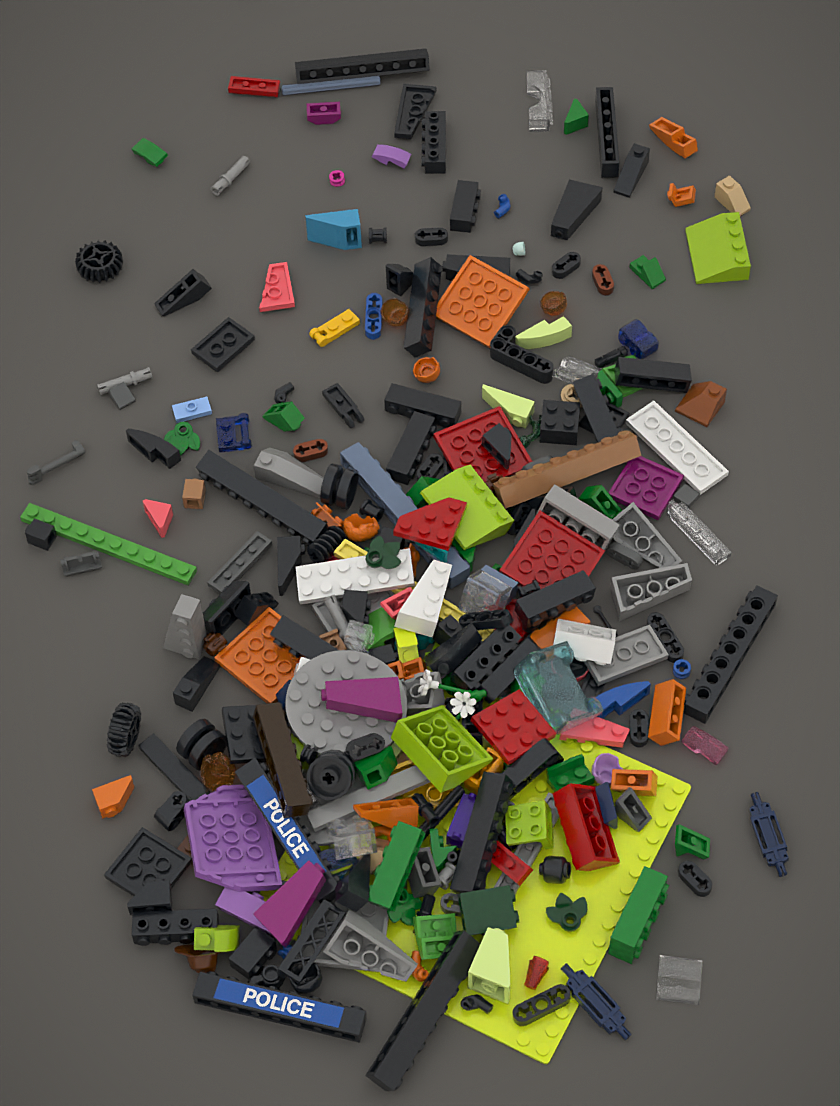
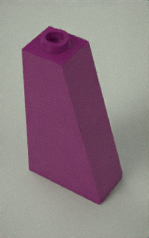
(365, 697)
(291, 902)

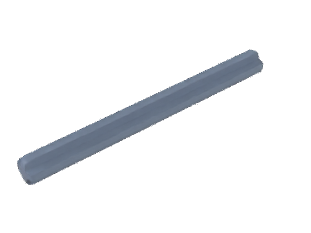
(330, 85)

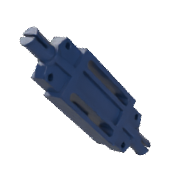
(775, 852)
(611, 1018)

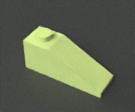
(514, 407)

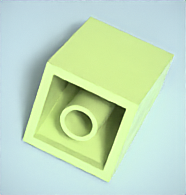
(490, 967)

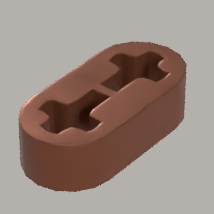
(606, 278)
(310, 450)

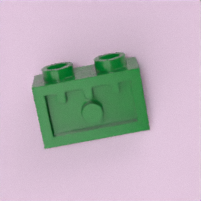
(568, 772)

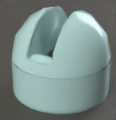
(519, 249)

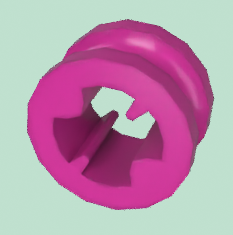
(334, 174)

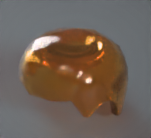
(553, 303)
(394, 312)

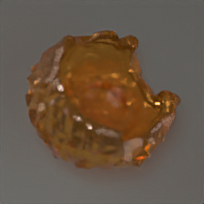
(217, 771)

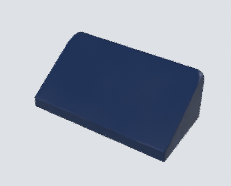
(606, 805)

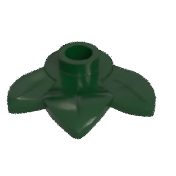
(385, 552)
(566, 910)

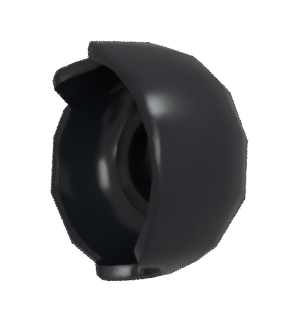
(311, 980)

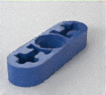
(373, 310)

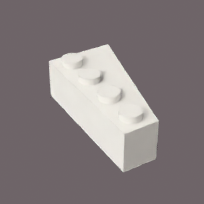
(424, 604)

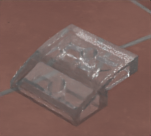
(574, 369)
(679, 980)

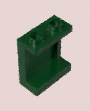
(488, 909)

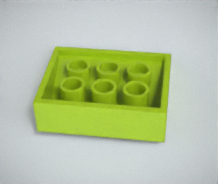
(718, 249)
(484, 515)
(440, 747)

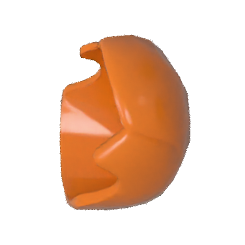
(426, 370)

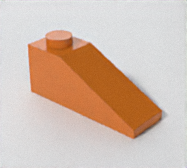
(390, 812)

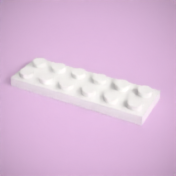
(677, 447)
(333, 577)

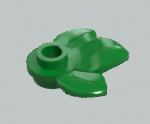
(183, 440)
(405, 909)

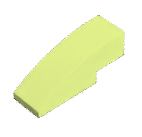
(544, 334)

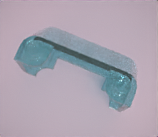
(554, 689)

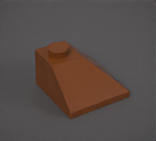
(702, 402)

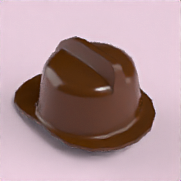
(199, 959)

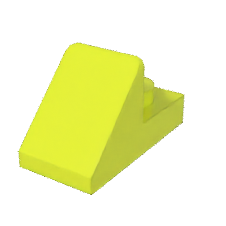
(406, 644)

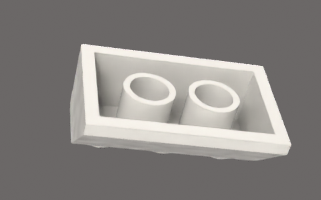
(587, 640)

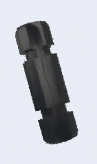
(611, 357)

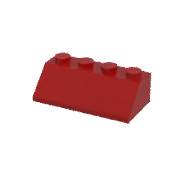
(584, 828)

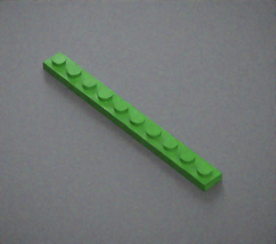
(112, 545)

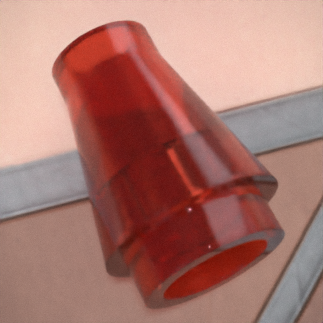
(536, 971)

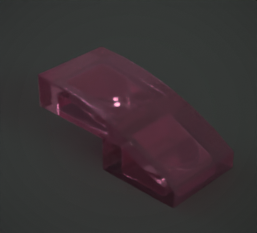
(704, 743)

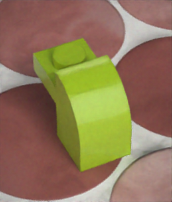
(219, 939)

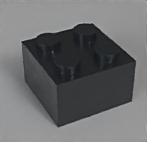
(560, 422)

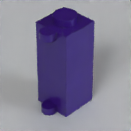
(459, 824)

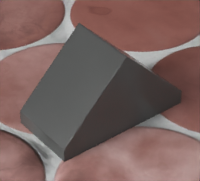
(631, 810)

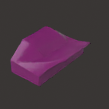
(323, 112)

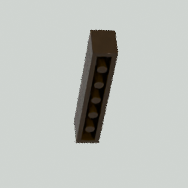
(282, 760)

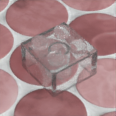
(483, 593)
(351, 837)

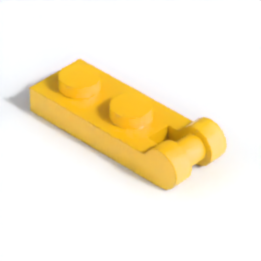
(334, 328)

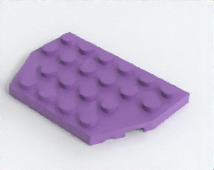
(232, 841)

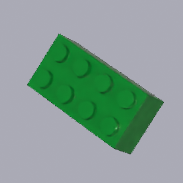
(639, 915)

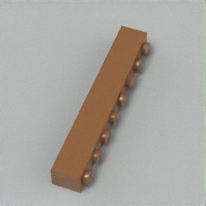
(567, 469)

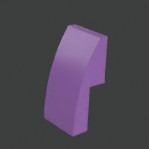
(387, 153)

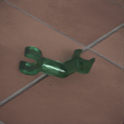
(526, 440)

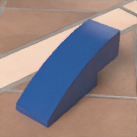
(623, 697)

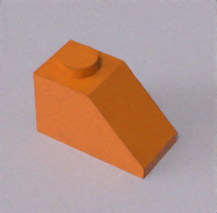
(641, 781)
(113, 796)

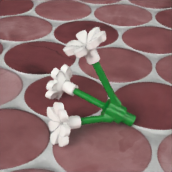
(463, 699)

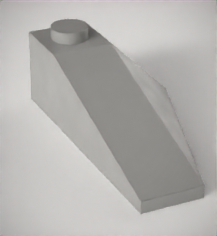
(286, 471)
(642, 537)
(418, 703)
(363, 944)

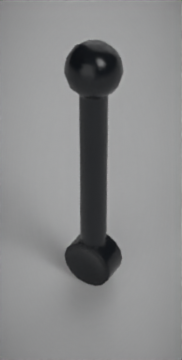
(597, 609)

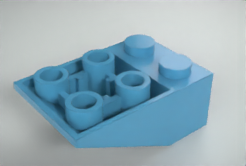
(335, 229)

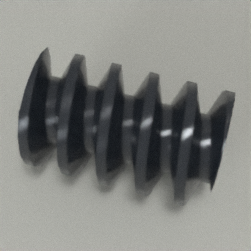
(324, 546)

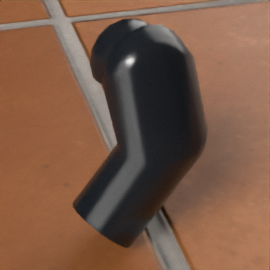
(453, 857)

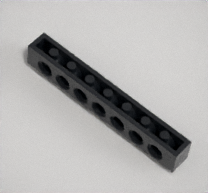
(702, 708)

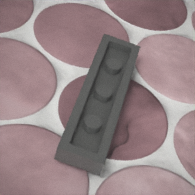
(240, 562)

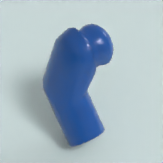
(504, 204)

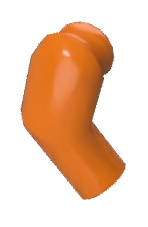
(383, 830)
(419, 973)

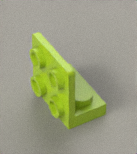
(529, 824)

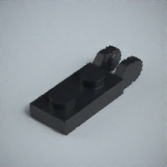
(342, 404)

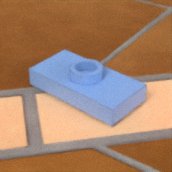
(191, 409)

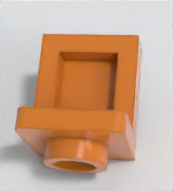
(682, 195)

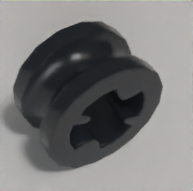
(308, 754)

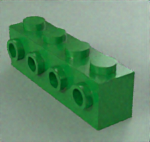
(396, 866)

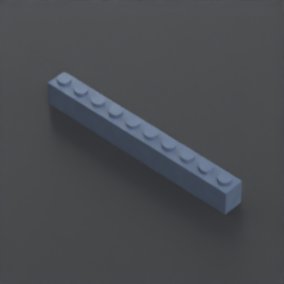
(395, 503)

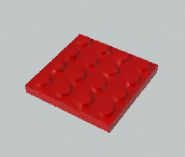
(463, 445)
(550, 553)

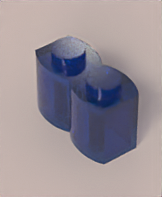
(638, 339)

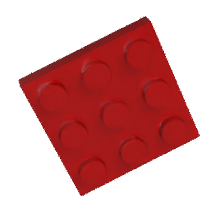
(512, 726)

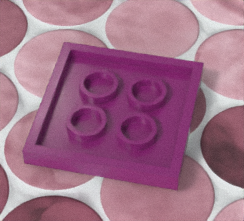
(646, 485)

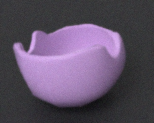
(603, 767)

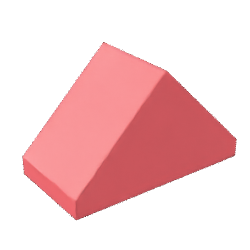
(159, 514)
(394, 603)

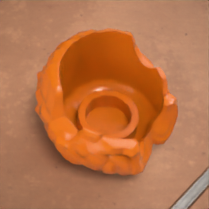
(360, 529)

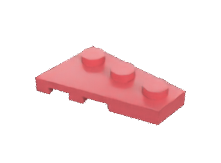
(278, 289)
(599, 731)

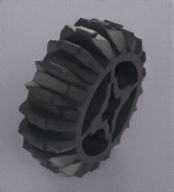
(99, 261)
(124, 729)

